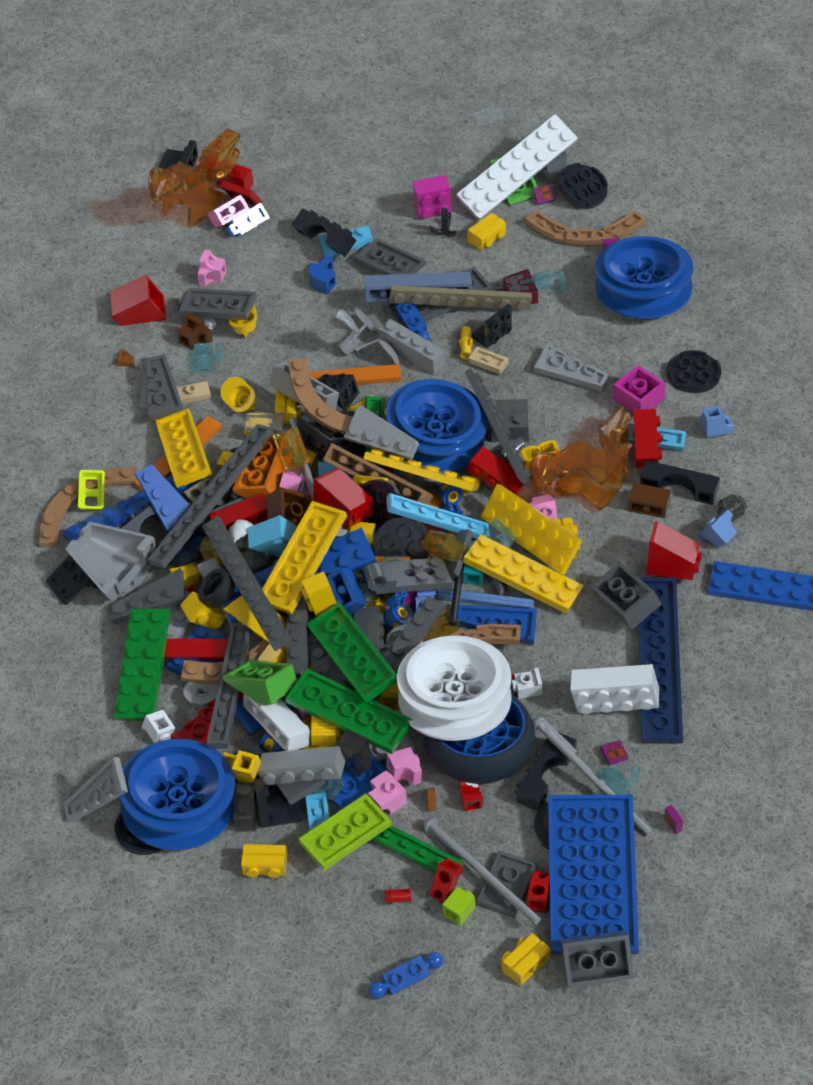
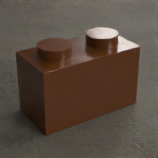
(649, 500)

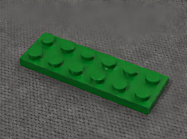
(352, 652)
(142, 664)
(347, 710)

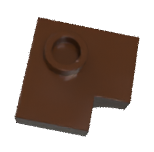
(194, 331)

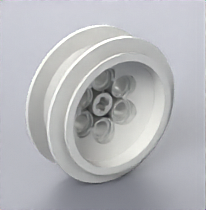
(454, 687)

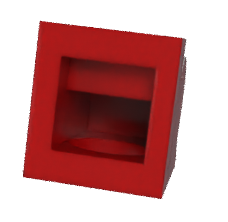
(469, 794)
(445, 879)
(538, 891)

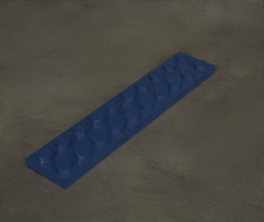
(660, 646)

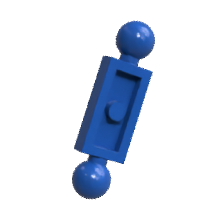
(412, 319)
(405, 975)

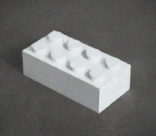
(615, 689)

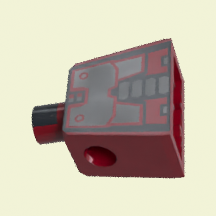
(520, 282)

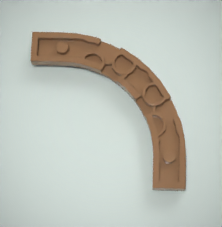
(588, 236)
(311, 402)
(68, 496)
(494, 633)
(211, 672)

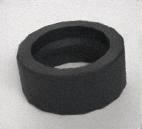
(211, 582)

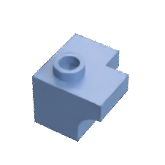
(715, 422)
(718, 529)

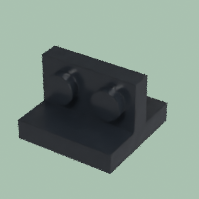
(320, 438)

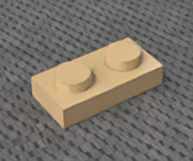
(488, 360)

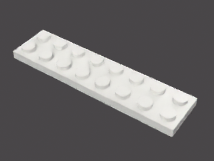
(516, 167)

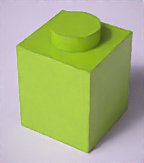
(459, 905)

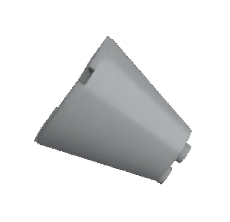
(112, 557)

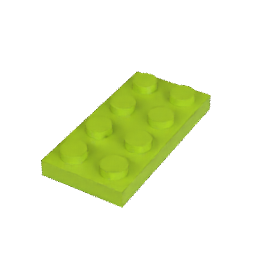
(345, 832)

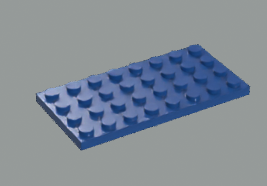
(592, 867)

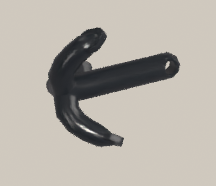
(446, 220)

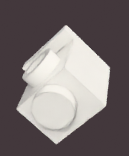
(527, 684)
(158, 726)

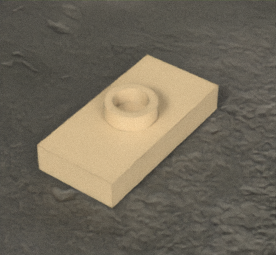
(194, 392)

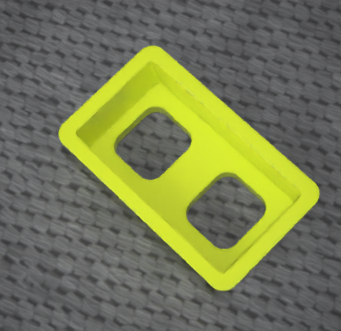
(85, 475)

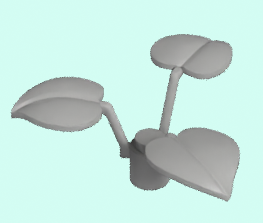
(352, 342)

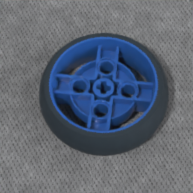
(489, 755)

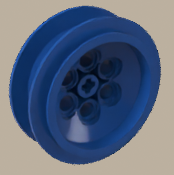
(644, 277)
(442, 419)
(177, 794)

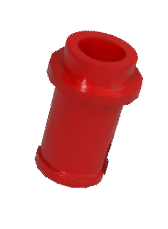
(397, 895)

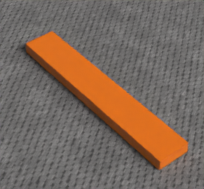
(366, 375)
(206, 431)

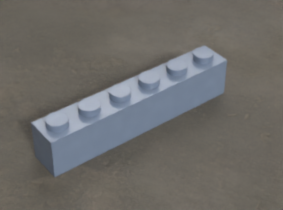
(378, 286)

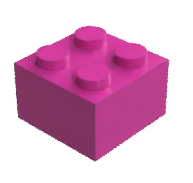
(431, 196)
(639, 390)

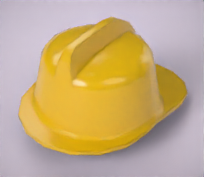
(245, 326)
(238, 395)

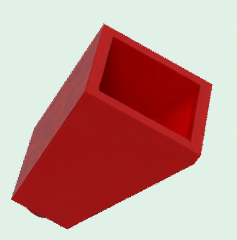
(138, 302)
(341, 492)
(672, 554)

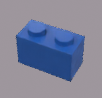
(346, 590)

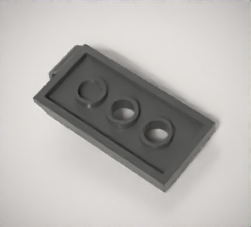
(388, 259)
(203, 301)
(393, 578)

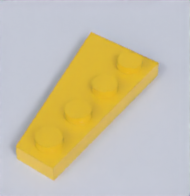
(242, 612)

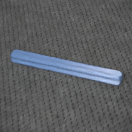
(488, 599)

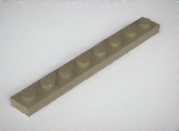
(459, 297)

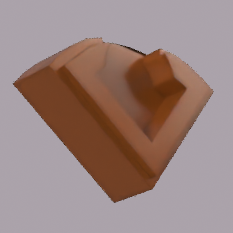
(125, 359)
(431, 799)

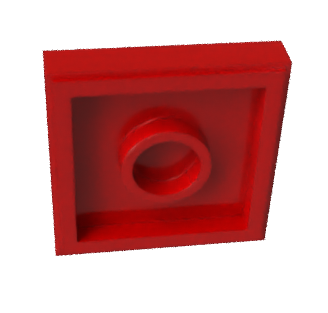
(234, 190)

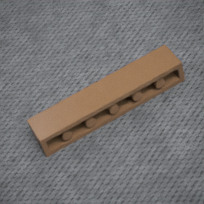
(357, 466)

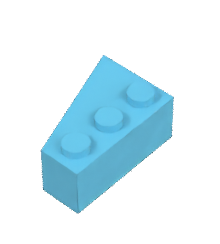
(271, 535)

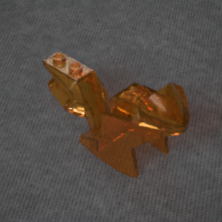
(195, 187)
(605, 466)

